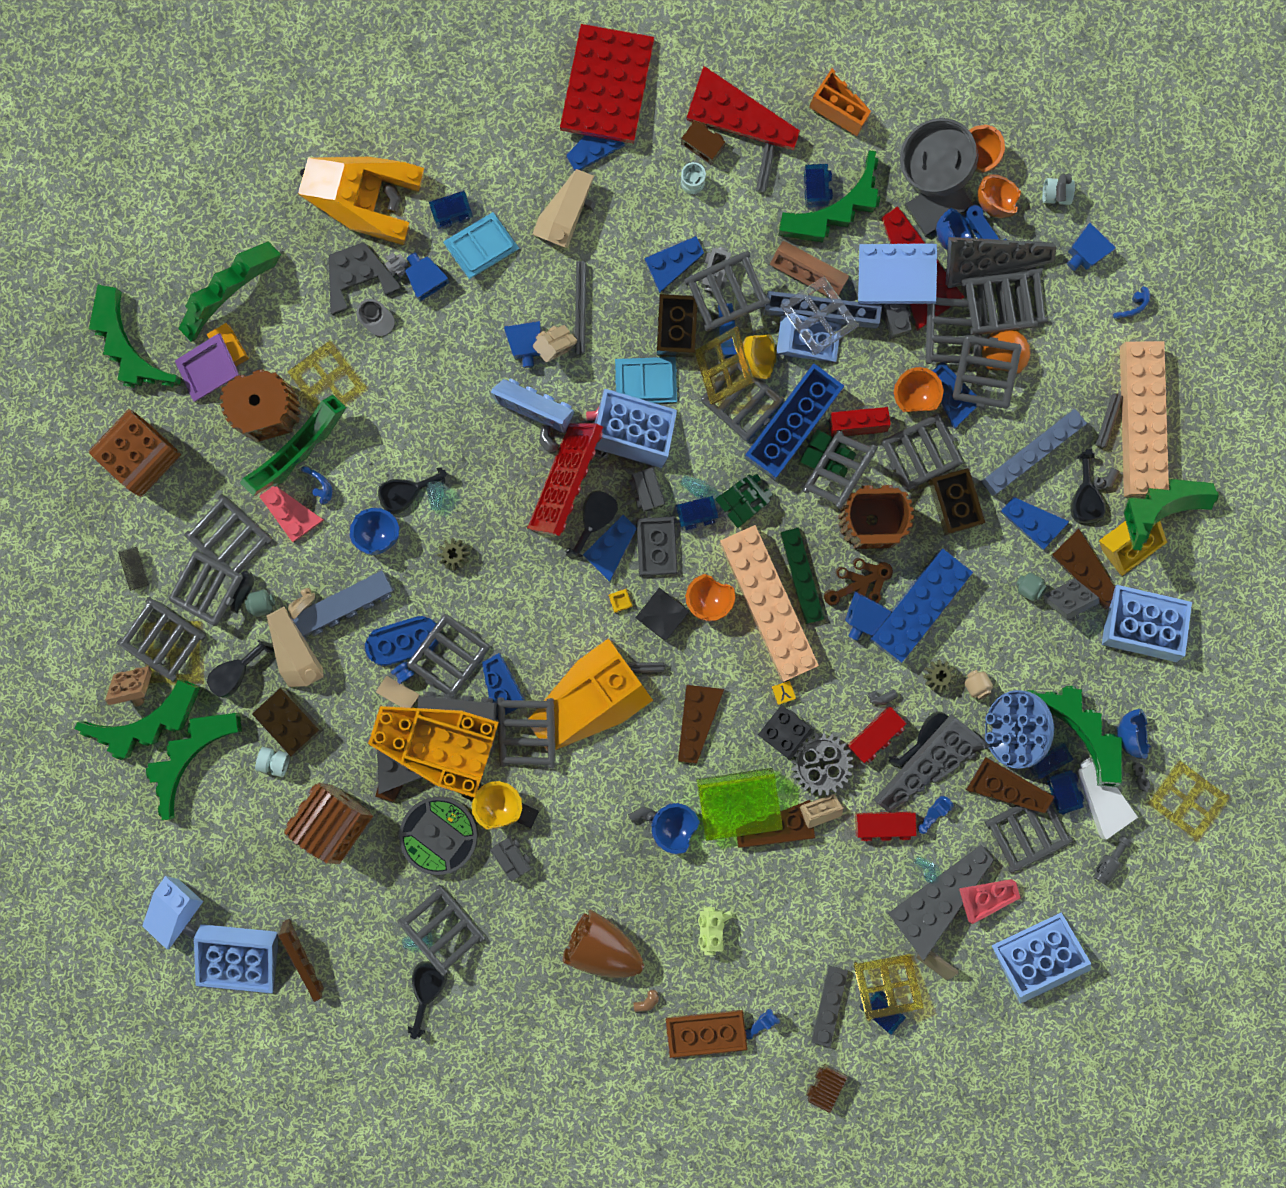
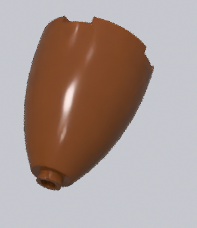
(602, 949)

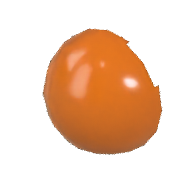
(989, 145)
(998, 196)
(1006, 355)
(918, 390)
(709, 599)

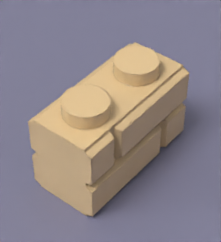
(554, 342)

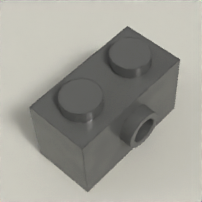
(896, 319)

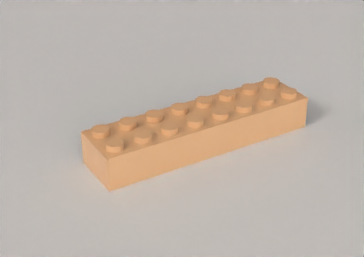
(1143, 417)
(768, 603)

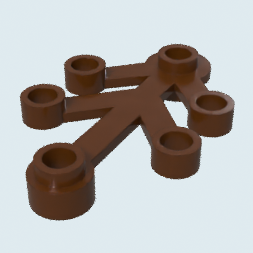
(861, 581)

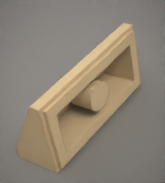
(397, 693)
(821, 811)

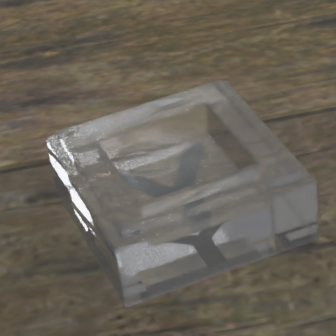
(614, 914)

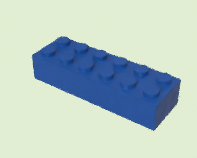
(794, 421)
(921, 605)

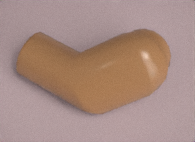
(649, 1002)

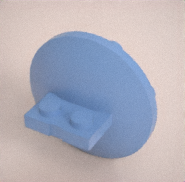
(1020, 729)

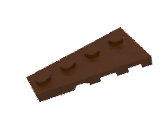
(1082, 564)
(698, 715)
(1002, 784)
(793, 830)
(299, 958)

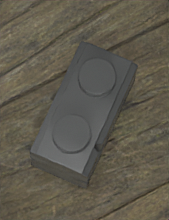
(648, 490)
(511, 858)

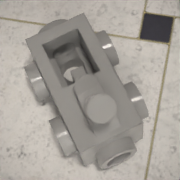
(717, 254)

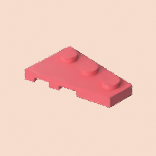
(289, 513)
(988, 898)

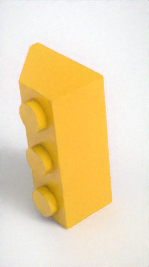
(1119, 549)

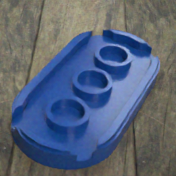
(399, 640)

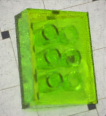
(739, 804)

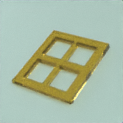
(724, 365)
(326, 379)
(151, 652)
(1188, 800)
(888, 986)

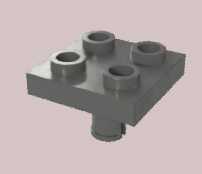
(1071, 599)

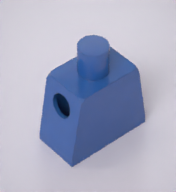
(1089, 248)
(425, 276)
(521, 341)
(865, 616)

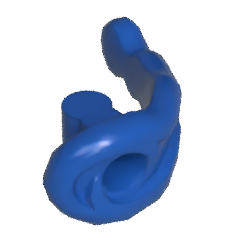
(1143, 297)
(326, 492)
(939, 808)
(765, 1020)

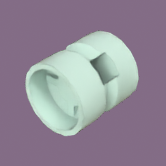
(693, 178)
(1049, 192)
(270, 761)

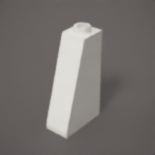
(1106, 804)

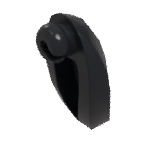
(242, 591)

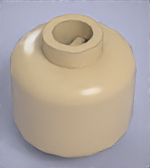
(978, 684)

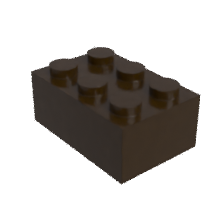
(676, 325)
(956, 501)
(287, 721)

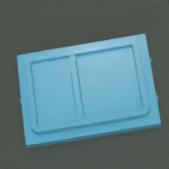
(481, 245)
(647, 378)

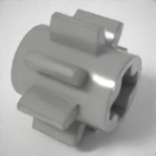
(396, 264)

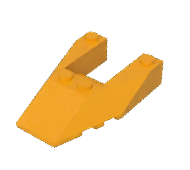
(350, 188)

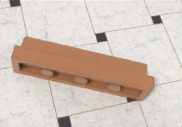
(807, 267)

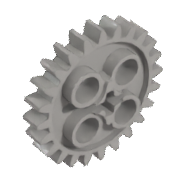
(825, 782)

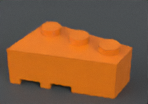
(840, 104)

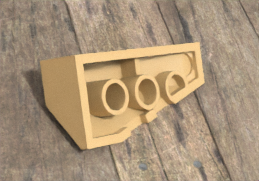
(562, 213)
(293, 655)

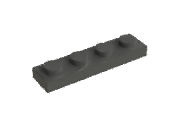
(829, 1006)

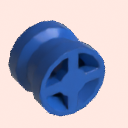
(402, 673)

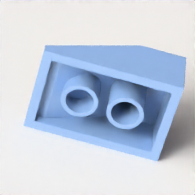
(792, 344)
(170, 910)

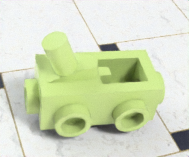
(711, 929)

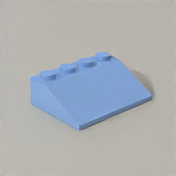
(897, 273)
(532, 404)
(635, 428)
(1147, 623)
(1041, 957)
(235, 958)

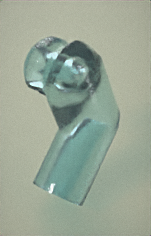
(928, 868)

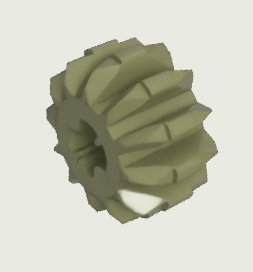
(447, 557)
(943, 681)

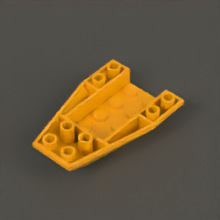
(593, 697)
(436, 744)

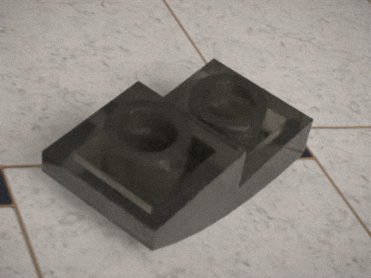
(133, 568)

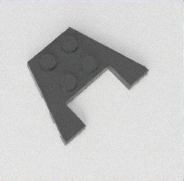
(354, 267)

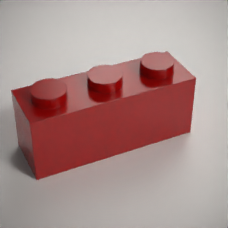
(860, 421)
(877, 735)
(885, 825)

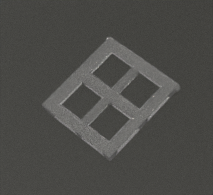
(836, 304)

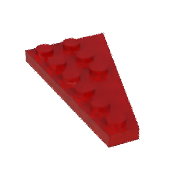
(731, 110)
(902, 232)

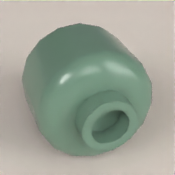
(1031, 586)
(259, 603)

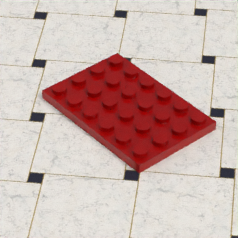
(607, 83)
(565, 478)

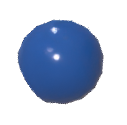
(952, 225)
(374, 531)
(1134, 734)
(674, 827)

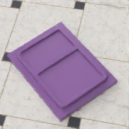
(206, 367)

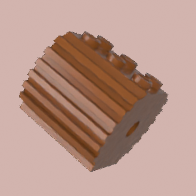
(271, 417)
(134, 453)
(892, 516)
(328, 823)

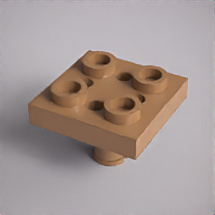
(129, 686)

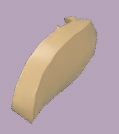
(301, 603)

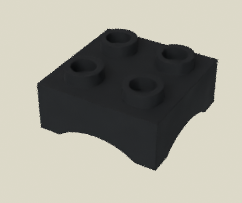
(662, 614)
(785, 732)

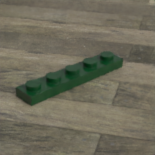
(801, 575)

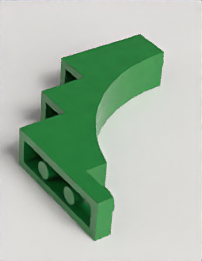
(1182, 495)

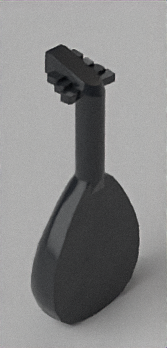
(399, 494)
(1087, 502)
(597, 512)
(227, 677)
(928, 728)
(426, 985)

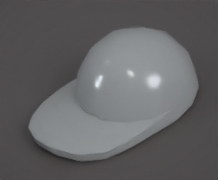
(375, 317)

